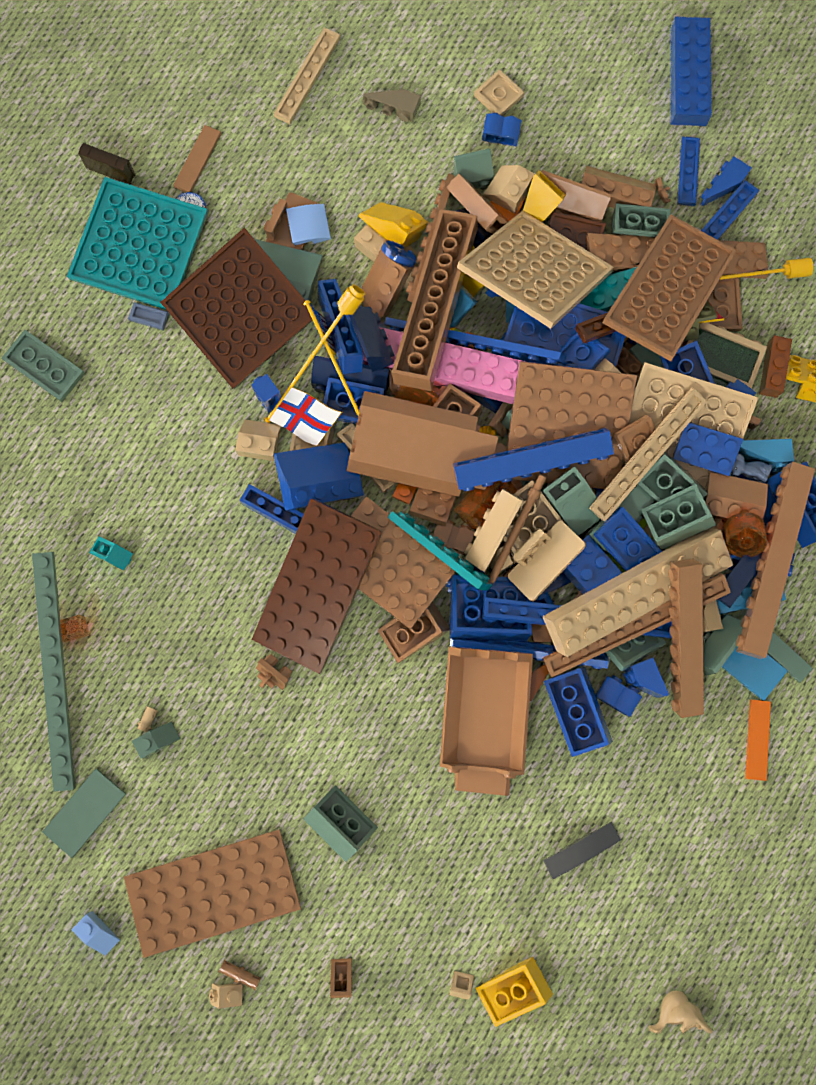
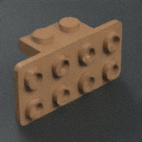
(278, 228)

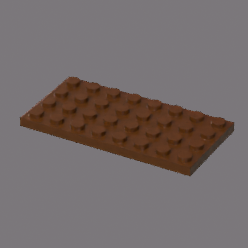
(316, 585)

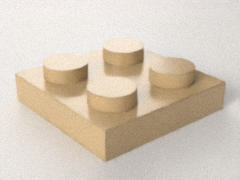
(499, 93)

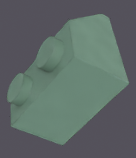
(475, 167)

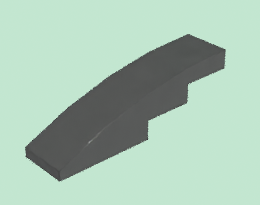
(581, 850)

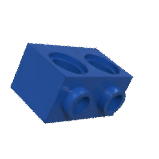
(266, 392)

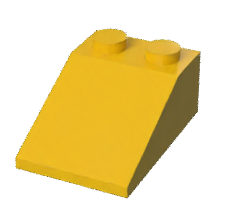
(395, 223)
(514, 992)

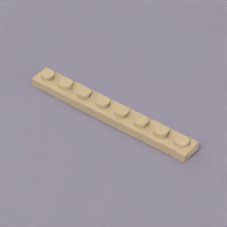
(648, 454)

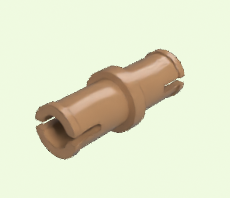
(239, 974)

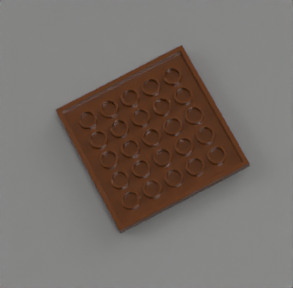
(238, 308)

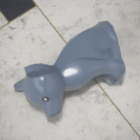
(754, 470)

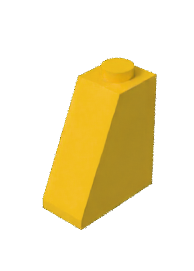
(542, 197)

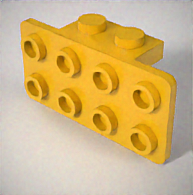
(803, 372)

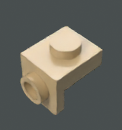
(226, 995)

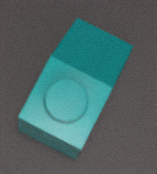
(111, 553)

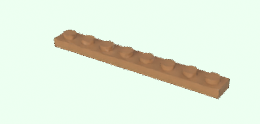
(440, 201)

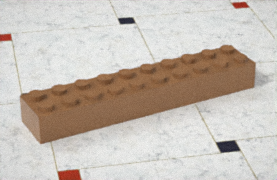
(434, 301)

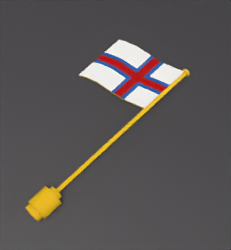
(301, 411)

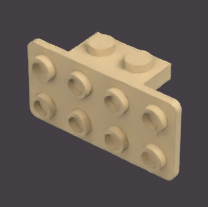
(544, 559)

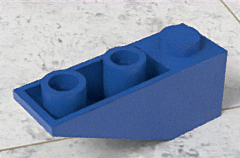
(729, 180)

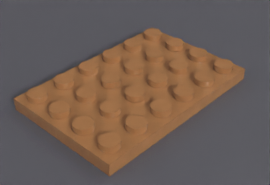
(402, 572)

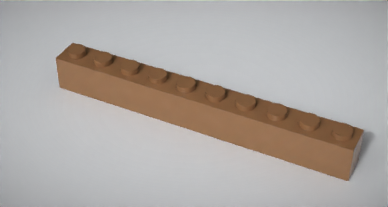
(775, 560)

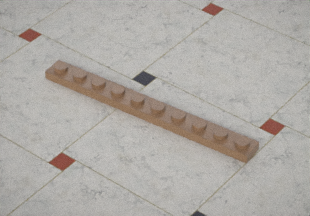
(557, 663)

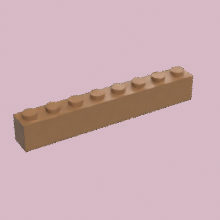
(687, 637)

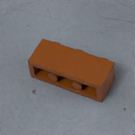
(775, 366)

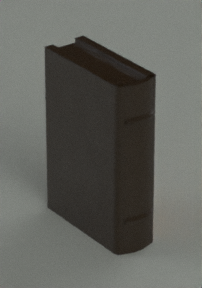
(106, 163)

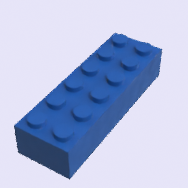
(691, 71)

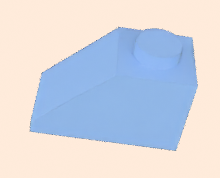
(95, 933)

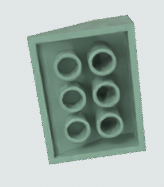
(297, 265)

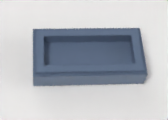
(148, 316)

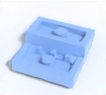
(308, 224)

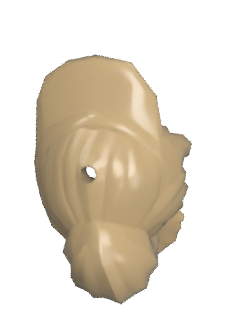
(678, 1010)

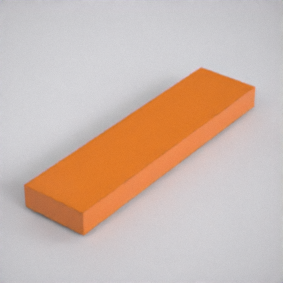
(758, 740)

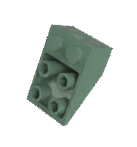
(571, 499)

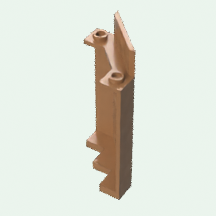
(415, 443)
(485, 718)

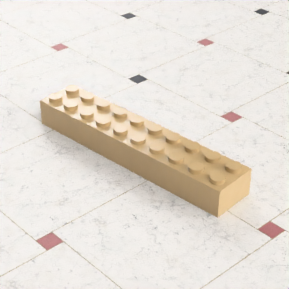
(631, 593)

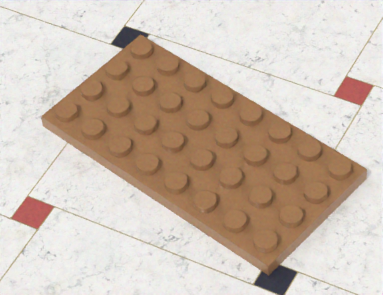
(669, 287)
(211, 893)

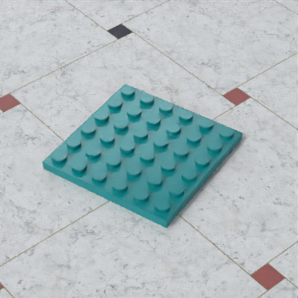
(137, 243)

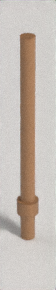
(534, 494)

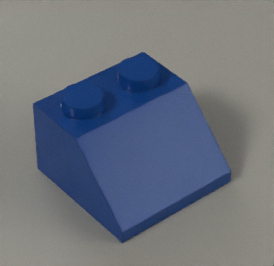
(646, 678)

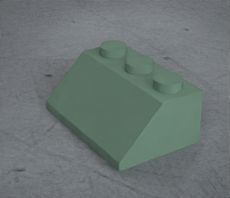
(638, 220)
(667, 478)
(678, 517)
(720, 644)
(340, 823)

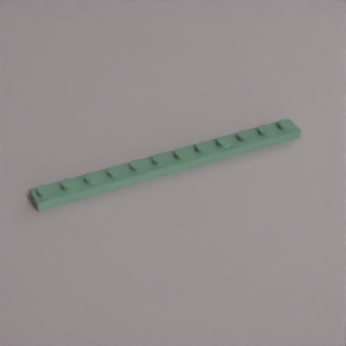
(53, 671)

